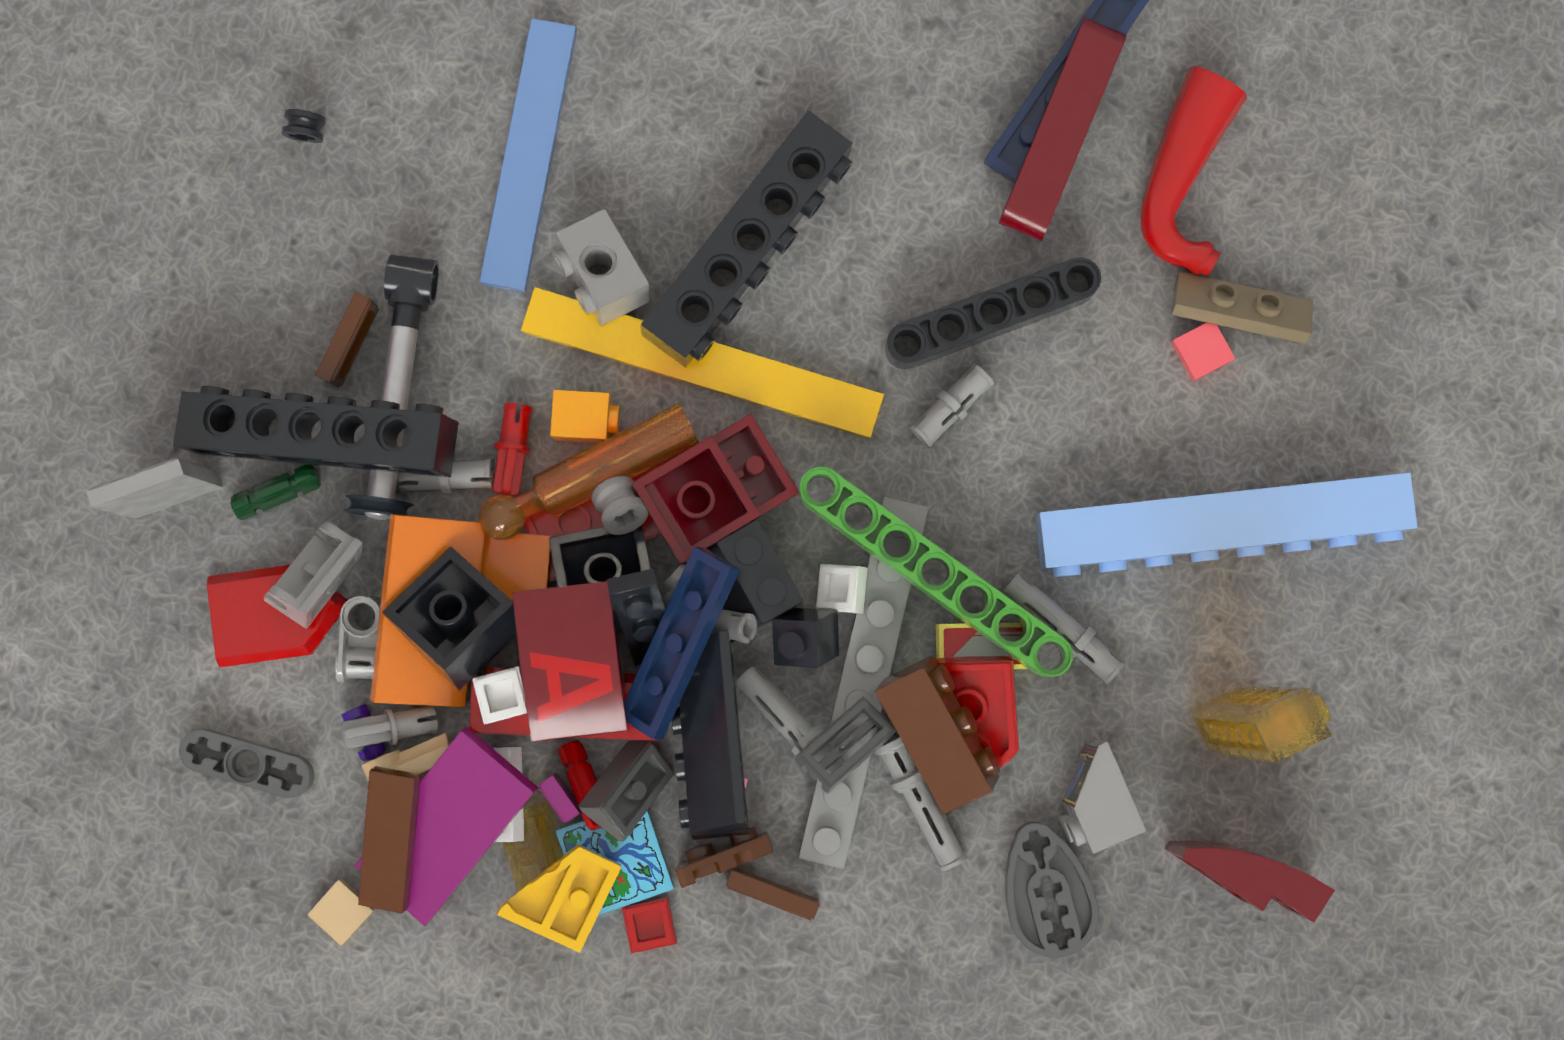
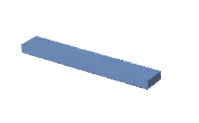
(528, 155)

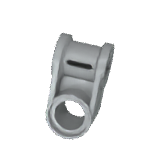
(356, 642)

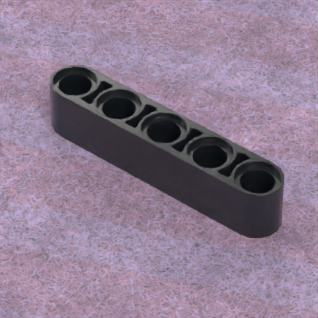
(1008, 298)

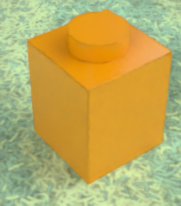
(583, 416)

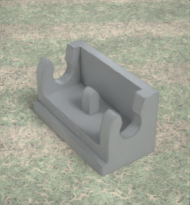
(315, 574)

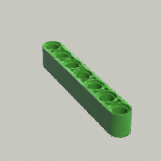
(957, 578)

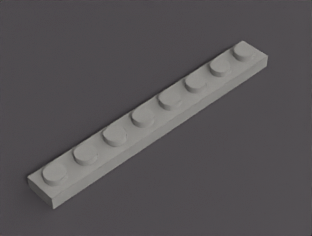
(865, 667)

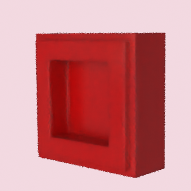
(649, 924)

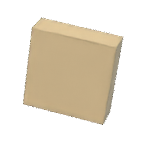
(339, 912)

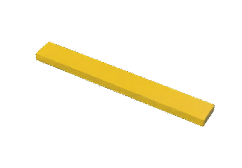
(721, 369)

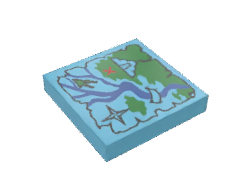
(640, 855)

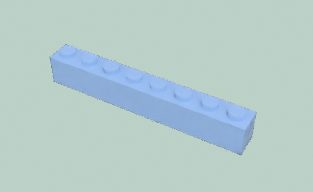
(1226, 522)

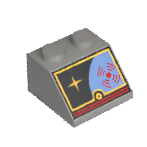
(1099, 801)

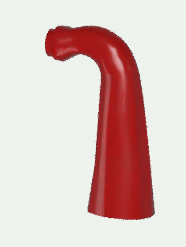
(1192, 132)

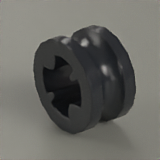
(303, 125)

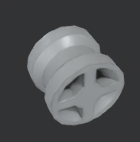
(619, 505)

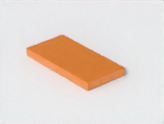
(413, 546)

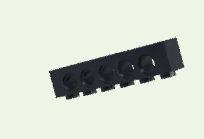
(808, 143)
(204, 431)

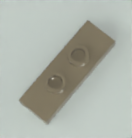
(1242, 307)

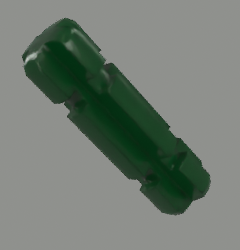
(275, 492)

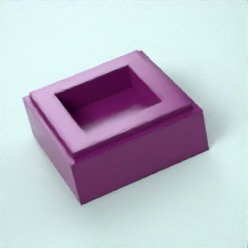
(560, 797)

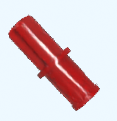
(511, 450)

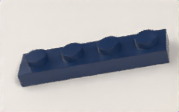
(679, 642)

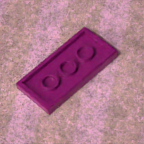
(460, 815)

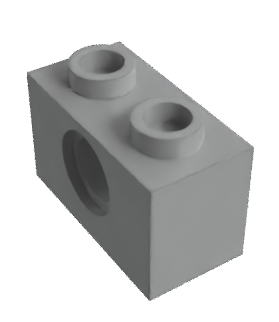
(594, 243)

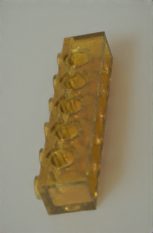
(1262, 722)

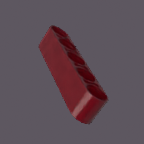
(1062, 129)

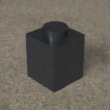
(805, 637)

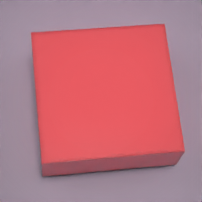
(1202, 350)

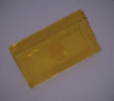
(539, 846)

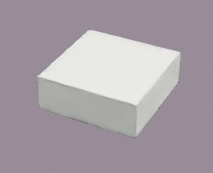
(842, 588)
(500, 695)

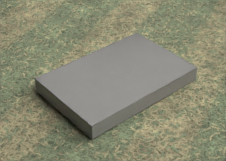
(154, 488)

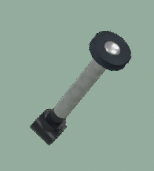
(410, 289)

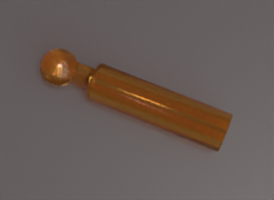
(576, 477)

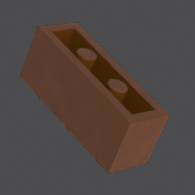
(939, 734)

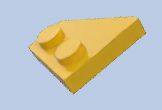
(564, 897)

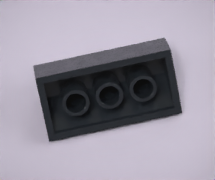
(711, 747)

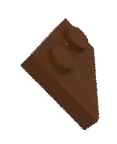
(705, 861)

